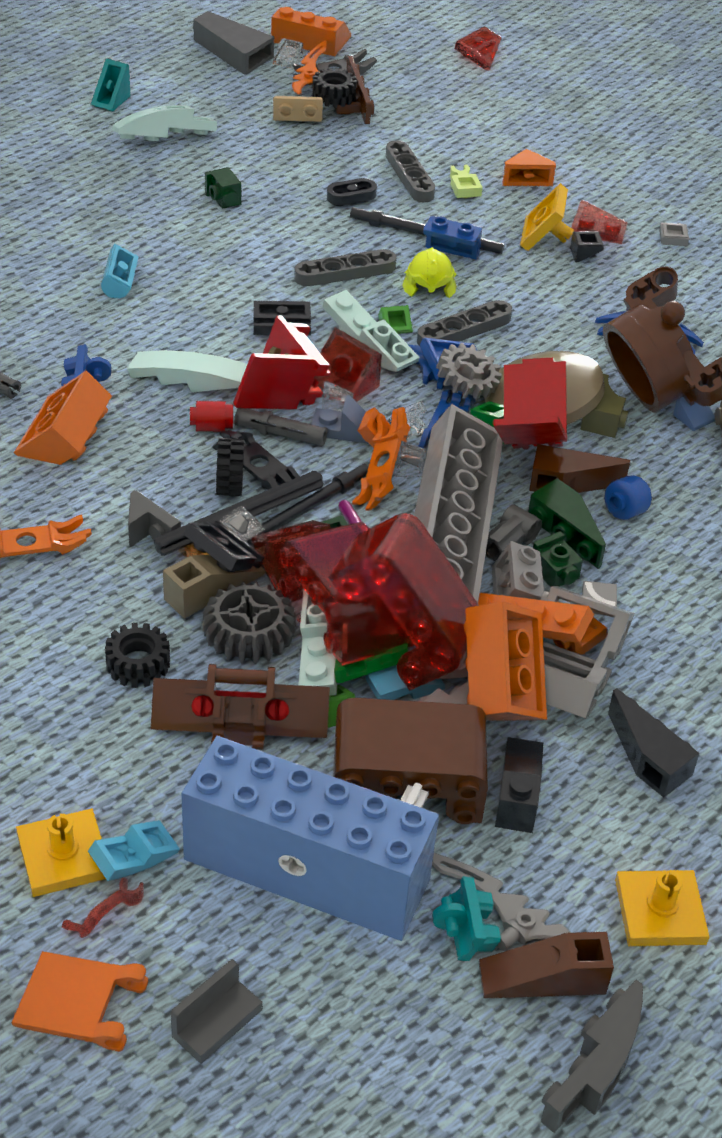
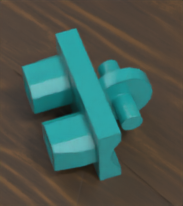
(462, 918)

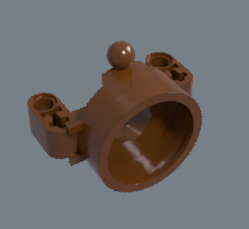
(654, 350)

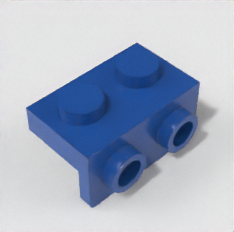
(453, 237)

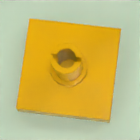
(547, 218)
(58, 851)
(661, 908)

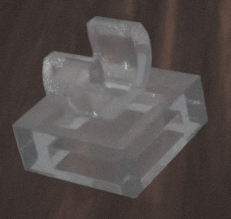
(413, 414)

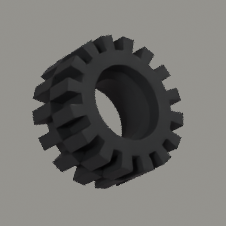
(334, 87)
(230, 466)
(137, 640)

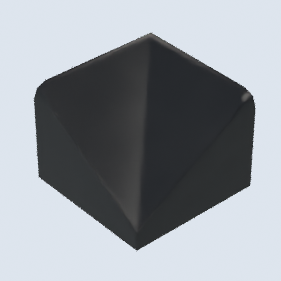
(585, 244)

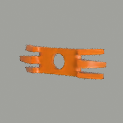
(385, 442)
(50, 537)

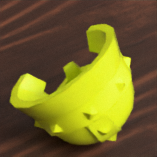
(430, 270)

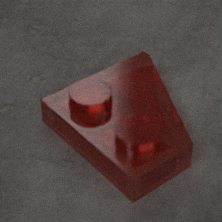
(480, 47)
(595, 219)

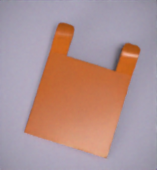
(71, 997)

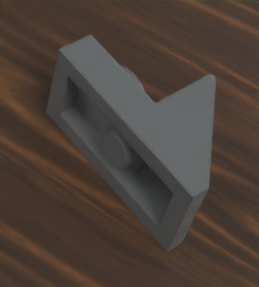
(148, 519)

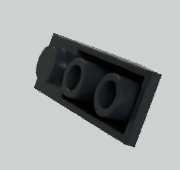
(652, 748)

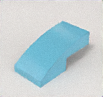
(389, 685)
(136, 851)

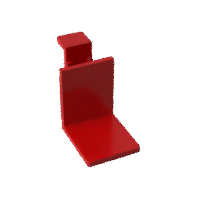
(282, 379)
(534, 404)

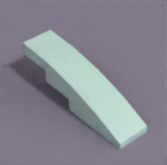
(198, 370)

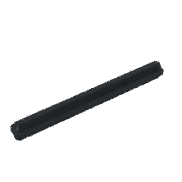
(254, 505)

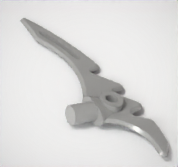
(519, 922)

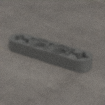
(408, 166)
(317, 273)
(492, 314)

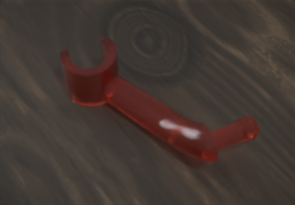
(99, 911)

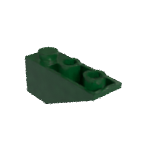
(566, 512)

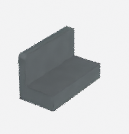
(214, 1013)

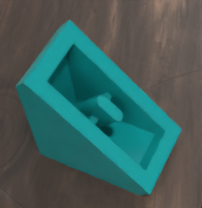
(112, 86)

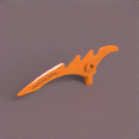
(307, 71)

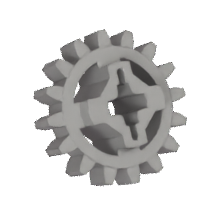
(469, 371)

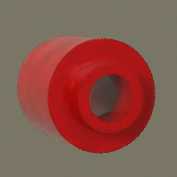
(212, 416)

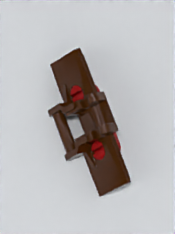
(237, 714)

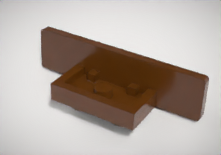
(362, 101)

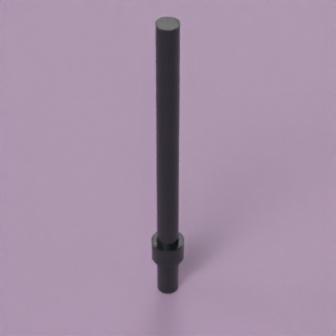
(377, 218)
(340, 483)

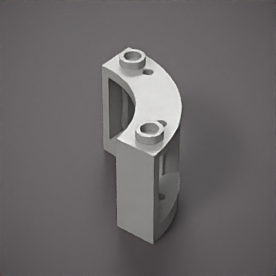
(573, 678)

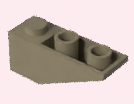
(197, 578)

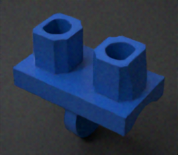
(97, 367)

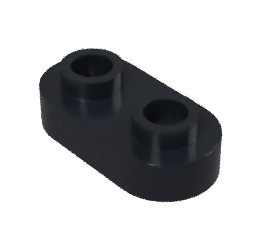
(351, 191)

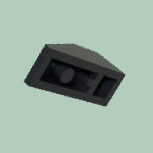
(520, 785)

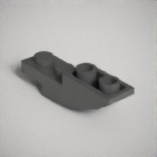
(600, 1061)

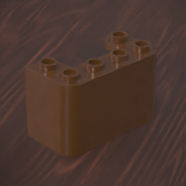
(412, 742)

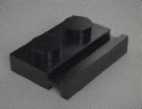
(292, 311)
(224, 546)

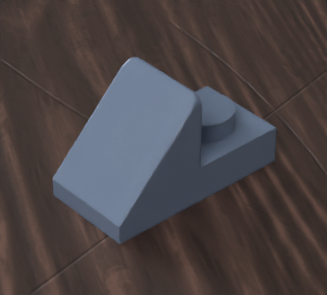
(341, 424)

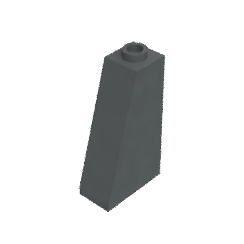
(233, 42)

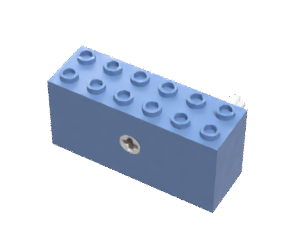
(310, 836)

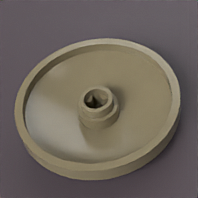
(583, 377)

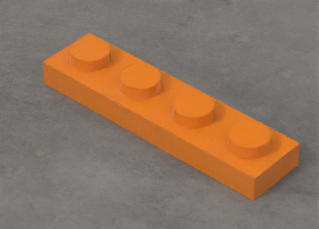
(559, 619)

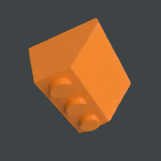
(309, 29)
(65, 421)
(506, 662)

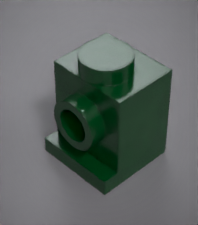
(223, 187)
(558, 560)

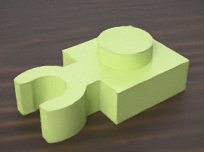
(465, 184)

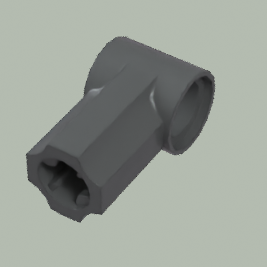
(514, 526)

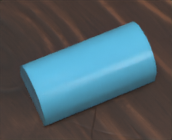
(119, 272)

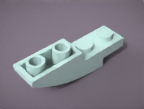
(155, 122)
(378, 335)
(316, 663)

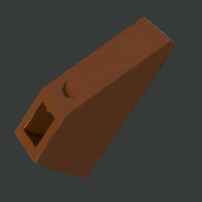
(576, 469)
(550, 967)

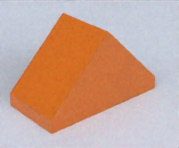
(528, 170)

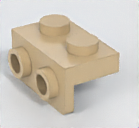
(297, 108)

